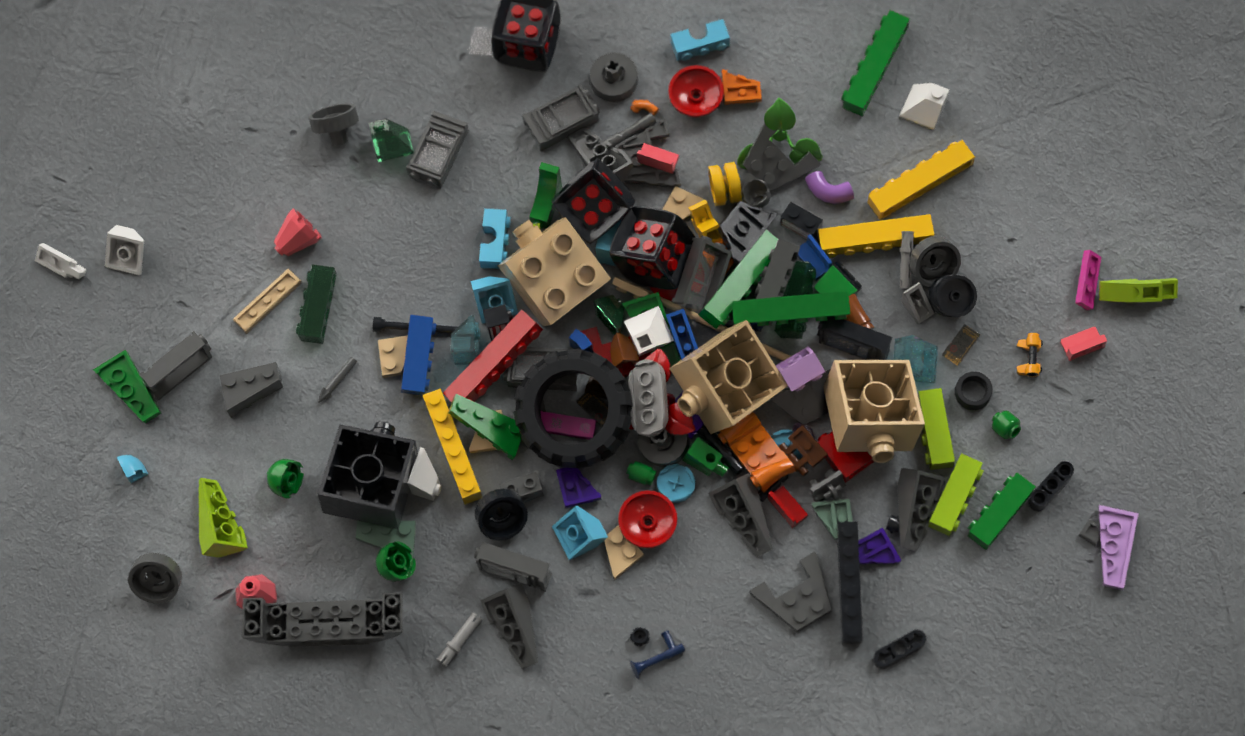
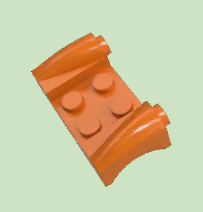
(757, 451)

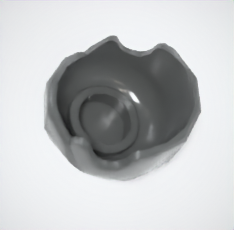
(756, 193)

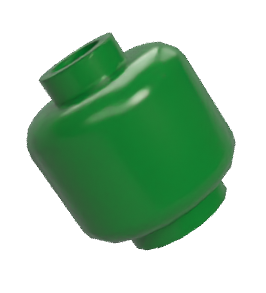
(1006, 425)

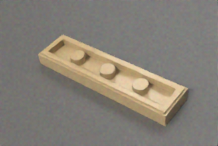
(267, 301)

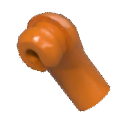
(644, 104)

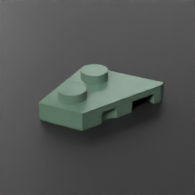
(833, 512)

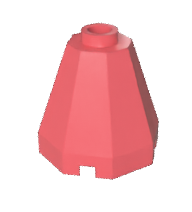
(295, 234)
(256, 587)

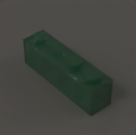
(798, 284)
(317, 304)

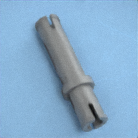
(906, 251)
(459, 639)

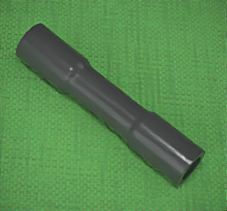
(640, 125)

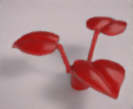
(677, 421)

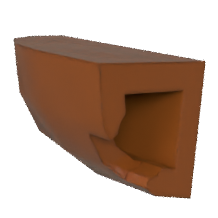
(623, 351)

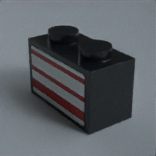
(800, 221)
(497, 319)

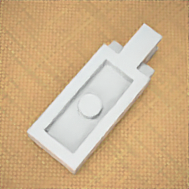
(58, 262)

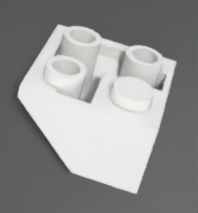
(648, 331)

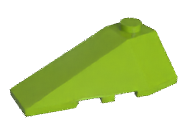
(217, 527)

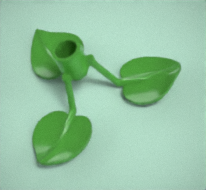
(782, 118)

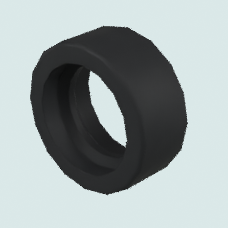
(973, 376)

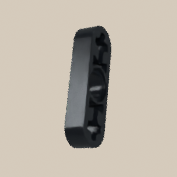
(884, 651)

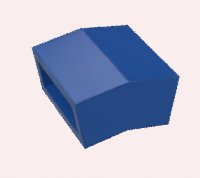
(580, 341)

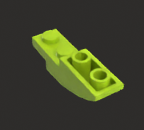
(1138, 290)

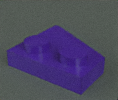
(576, 488)

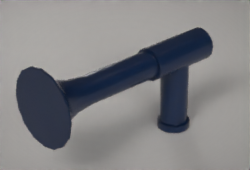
(673, 650)

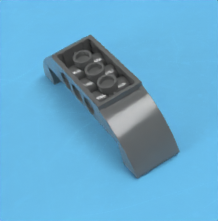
(323, 621)

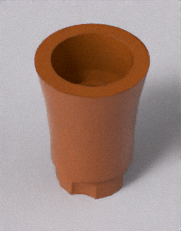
(857, 313)

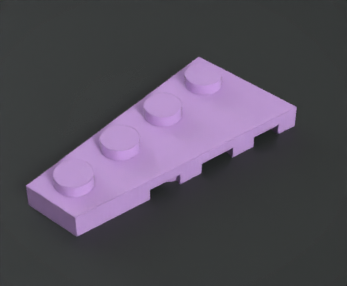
(1116, 541)

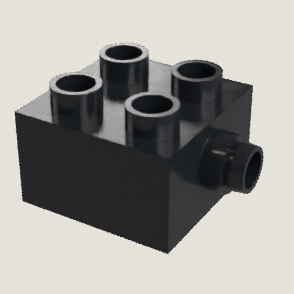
(368, 475)

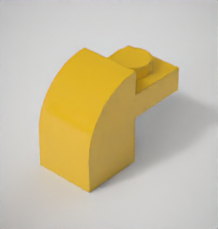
(704, 222)

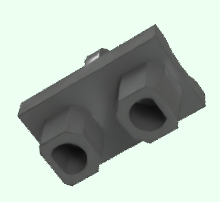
(828, 487)

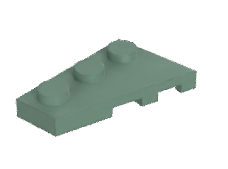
(381, 536)

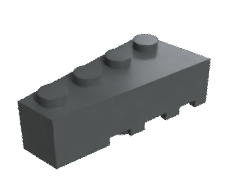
(779, 270)

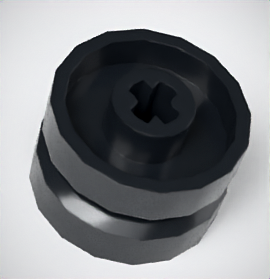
(963, 294)

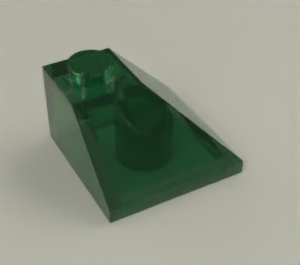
(390, 140)
(611, 313)

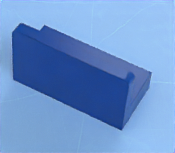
(813, 253)

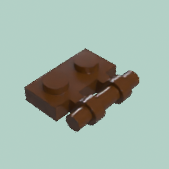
(807, 446)

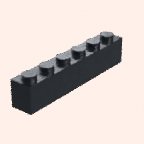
(849, 583)

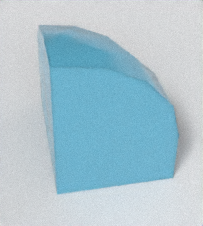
(132, 467)

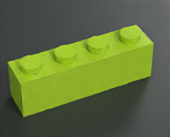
(936, 430)
(955, 495)

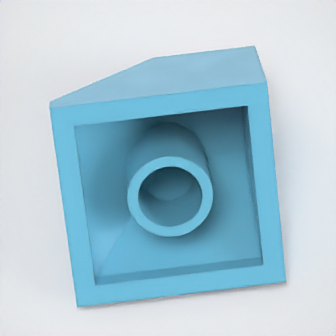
(493, 292)
(579, 532)

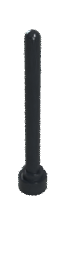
(381, 324)

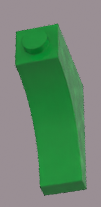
(548, 186)

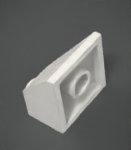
(925, 104)
(124, 250)
(423, 478)

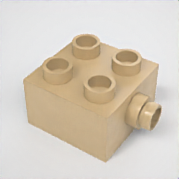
(552, 269)
(727, 378)
(873, 407)

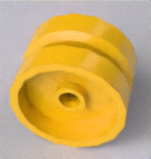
(726, 183)

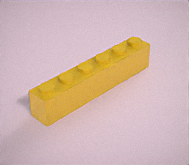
(920, 179)
(873, 235)
(452, 446)

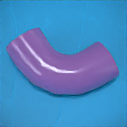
(827, 192)

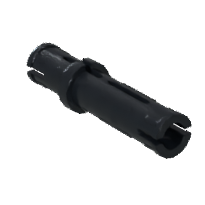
(728, 456)

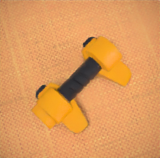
(1032, 345)

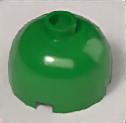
(285, 477)
(395, 562)

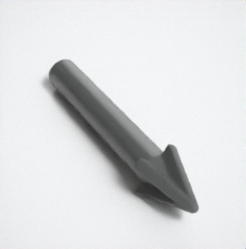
(326, 392)

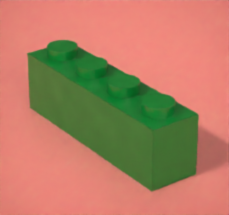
(1001, 511)

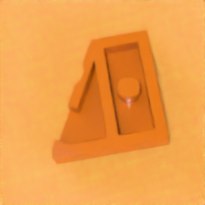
(740, 89)

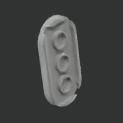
(649, 398)

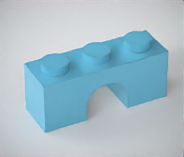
(687, 47)
(495, 222)

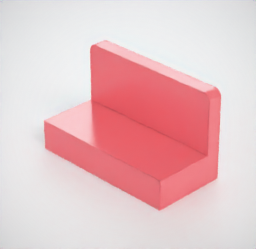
(657, 158)
(1083, 343)

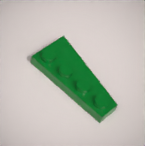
(646, 303)
(126, 382)
(488, 424)

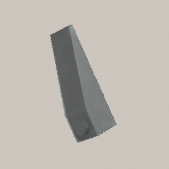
(591, 147)
(743, 509)
(512, 617)

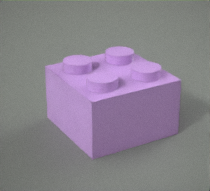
(800, 369)

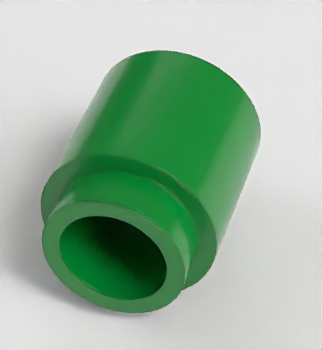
(641, 473)

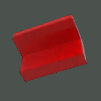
(787, 506)

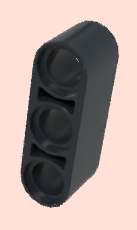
(1048, 494)

